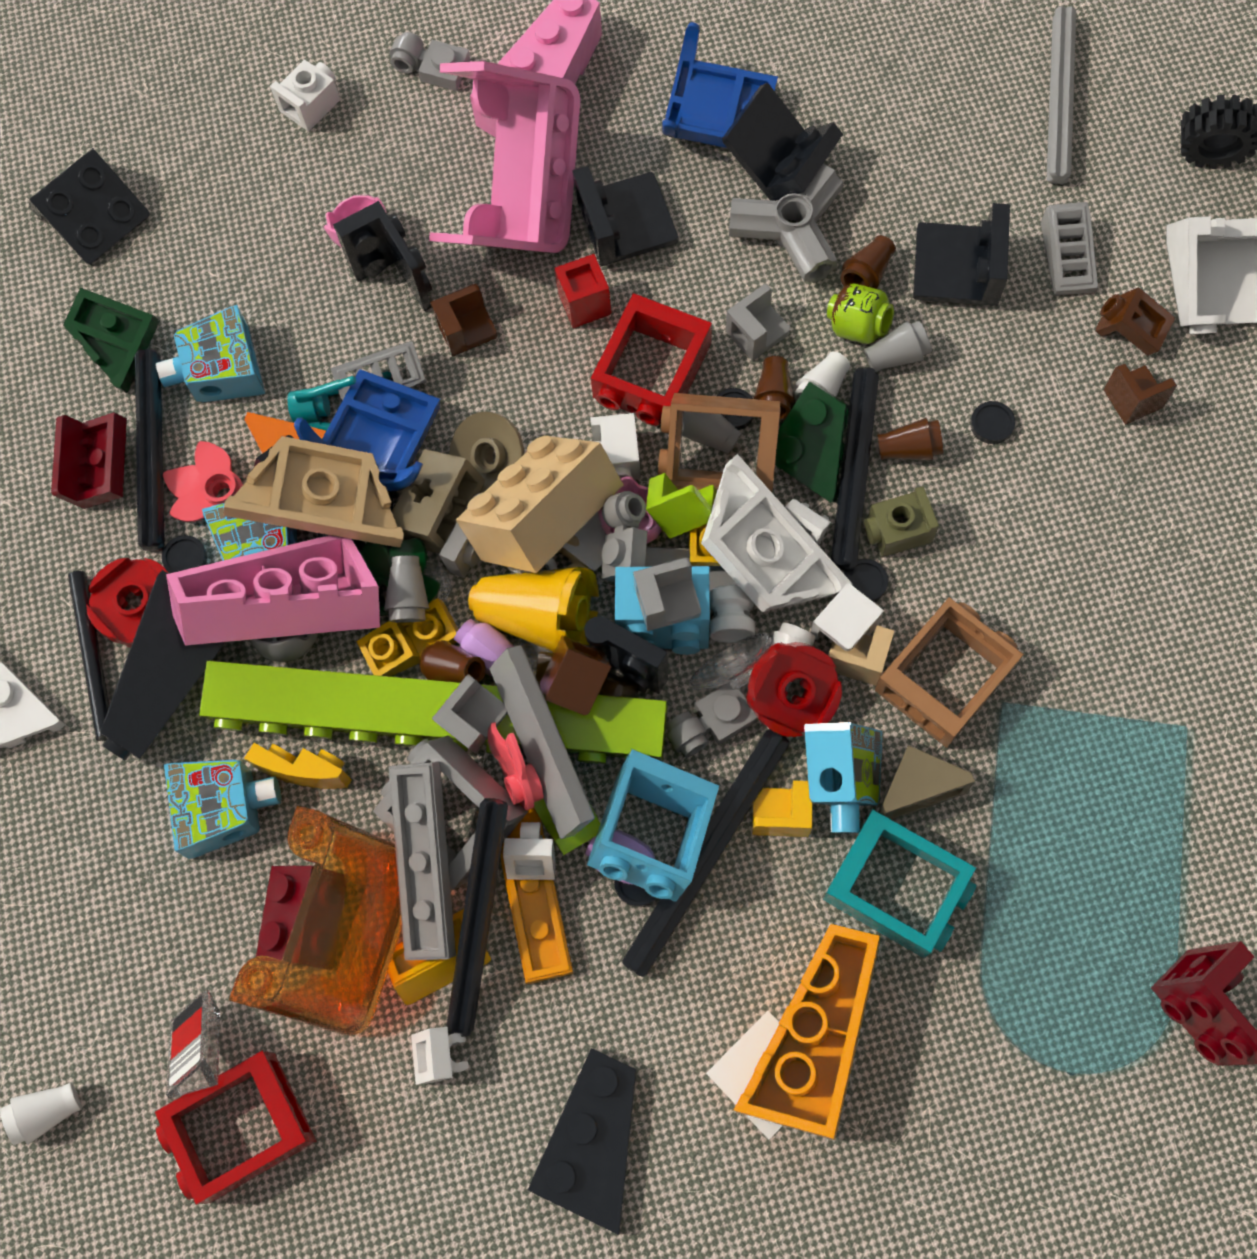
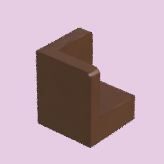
(463, 319)
(1137, 392)
(574, 676)

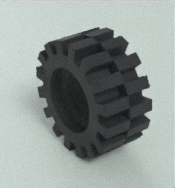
(1219, 132)

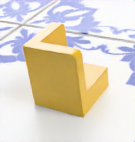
(783, 811)

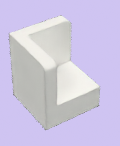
(847, 618)

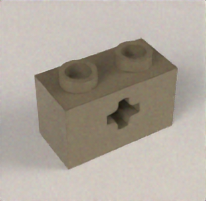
(436, 498)

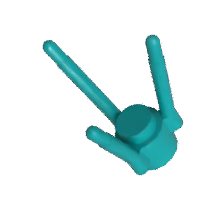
(314, 403)

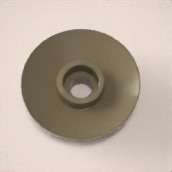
(480, 436)

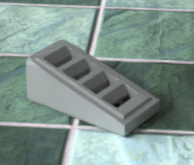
(1067, 222)
(409, 354)

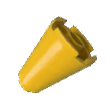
(537, 604)

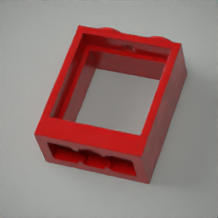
(664, 325)
(283, 1110)

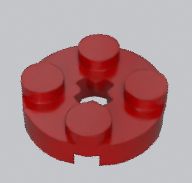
(109, 593)
(783, 665)

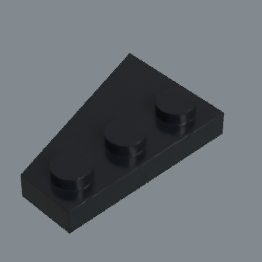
(590, 1144)

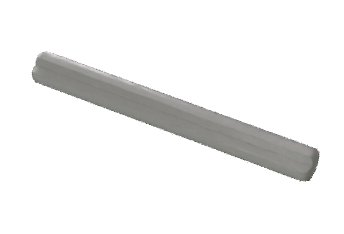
(1061, 95)

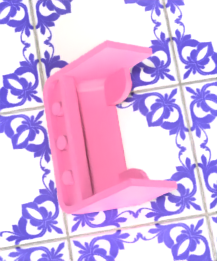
(531, 158)

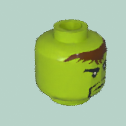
(860, 313)

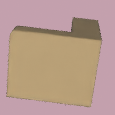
(866, 658)

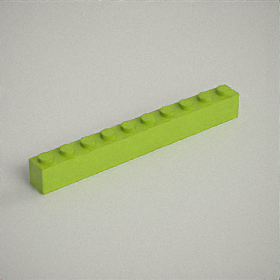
(404, 710)

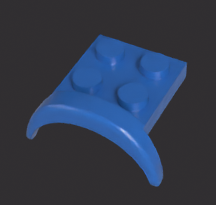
(707, 95)
(382, 421)

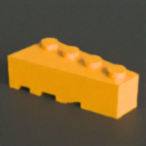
(812, 1052)

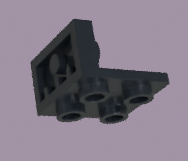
(775, 145)
(89, 207)
(623, 216)
(375, 241)
(963, 260)

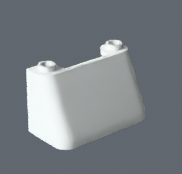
(1213, 271)

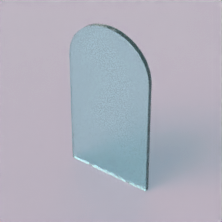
(1082, 884)

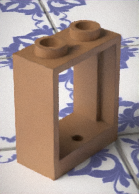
(673, 424)
(919, 704)

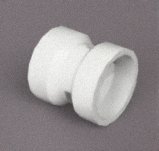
(731, 614)

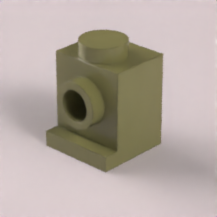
(897, 537)

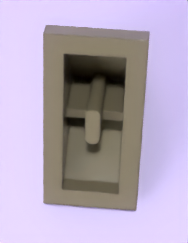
(922, 783)

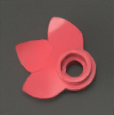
(200, 483)
(519, 779)

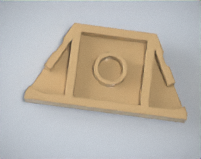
(318, 492)

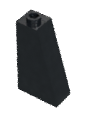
(153, 677)

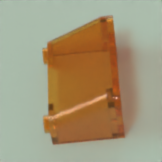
(340, 934)

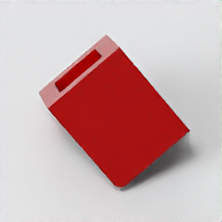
(583, 290)

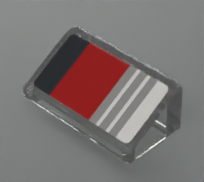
(194, 1047)

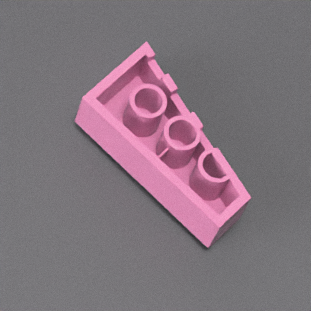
(554, 45)
(276, 593)

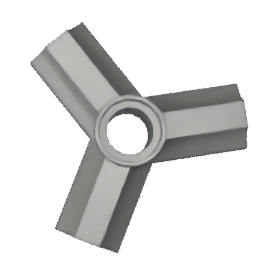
(803, 239)

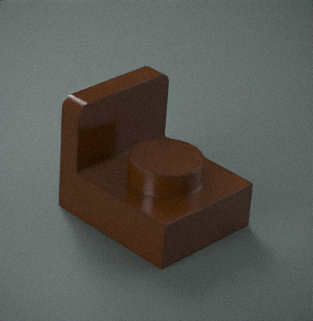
(1137, 319)

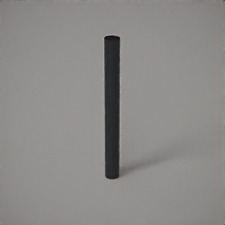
(89, 651)

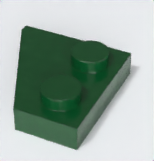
(110, 334)
(812, 441)

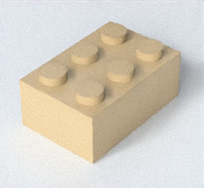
(539, 502)

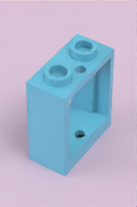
(684, 795)

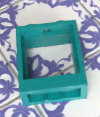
(956, 896)

